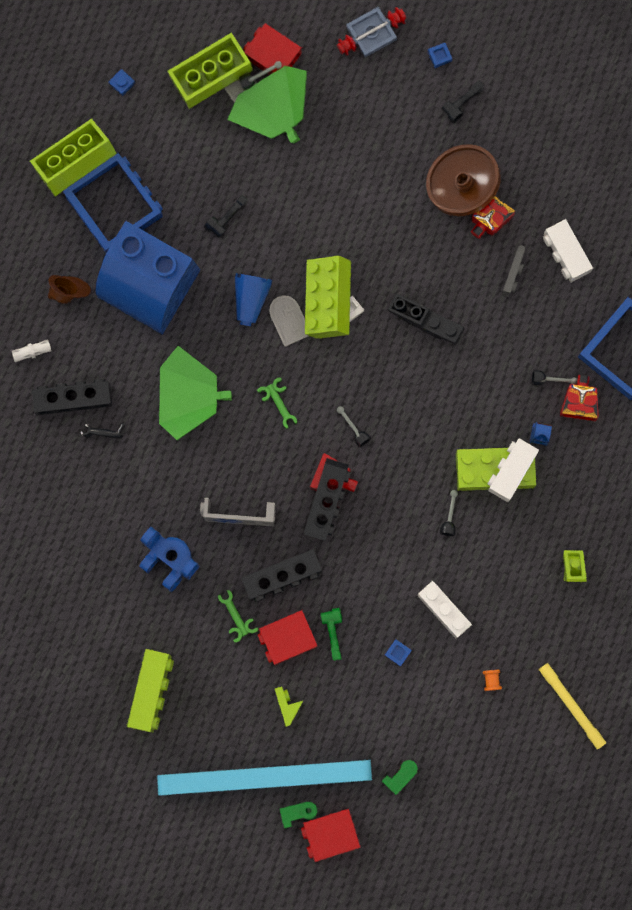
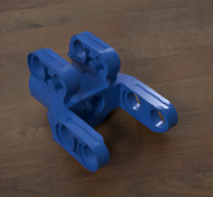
(159, 549)

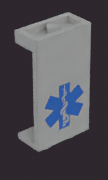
(234, 519)

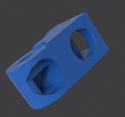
(540, 433)

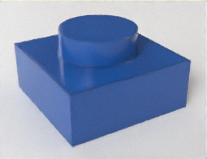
(440, 55)
(121, 82)
(398, 652)

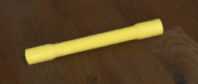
(592, 733)

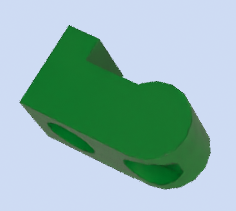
(402, 777)
(303, 810)

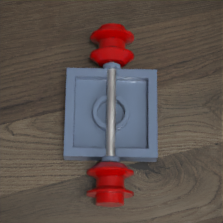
(371, 31)

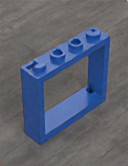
(145, 222)
(597, 366)

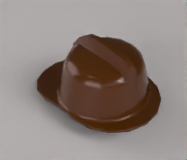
(66, 288)

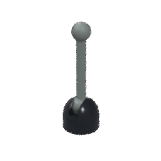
(248, 80)
(539, 378)
(360, 437)
(448, 527)

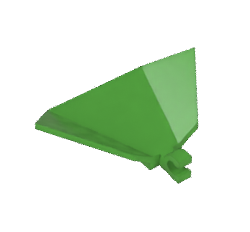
(273, 104)
(187, 394)

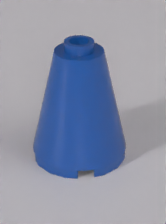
(250, 297)

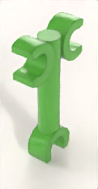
(272, 390)
(242, 628)

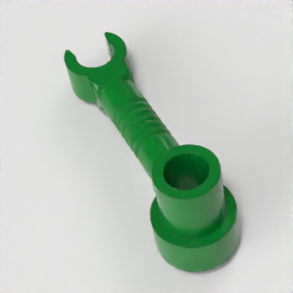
(331, 618)

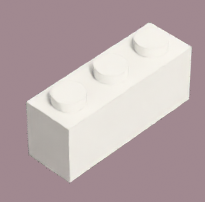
(567, 251)
(512, 469)
(444, 609)

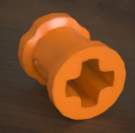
(492, 680)

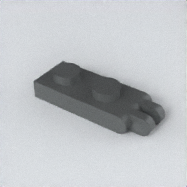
(516, 269)

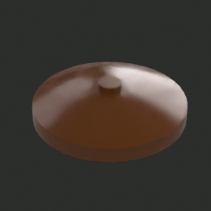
(463, 180)

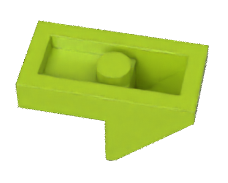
(574, 566)
(288, 711)

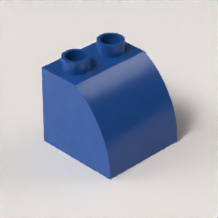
(145, 277)

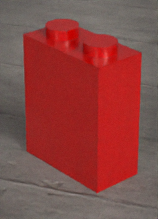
(271, 47)
(287, 638)
(330, 835)

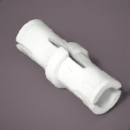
(31, 350)

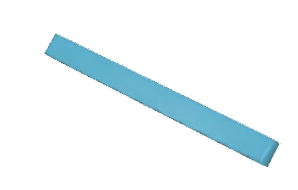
(264, 777)

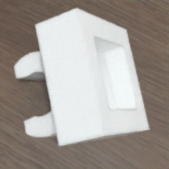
(355, 308)

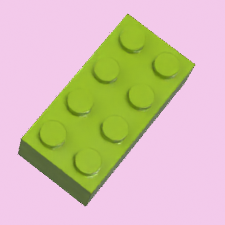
(210, 70)
(73, 157)
(327, 297)
(478, 465)
(149, 691)

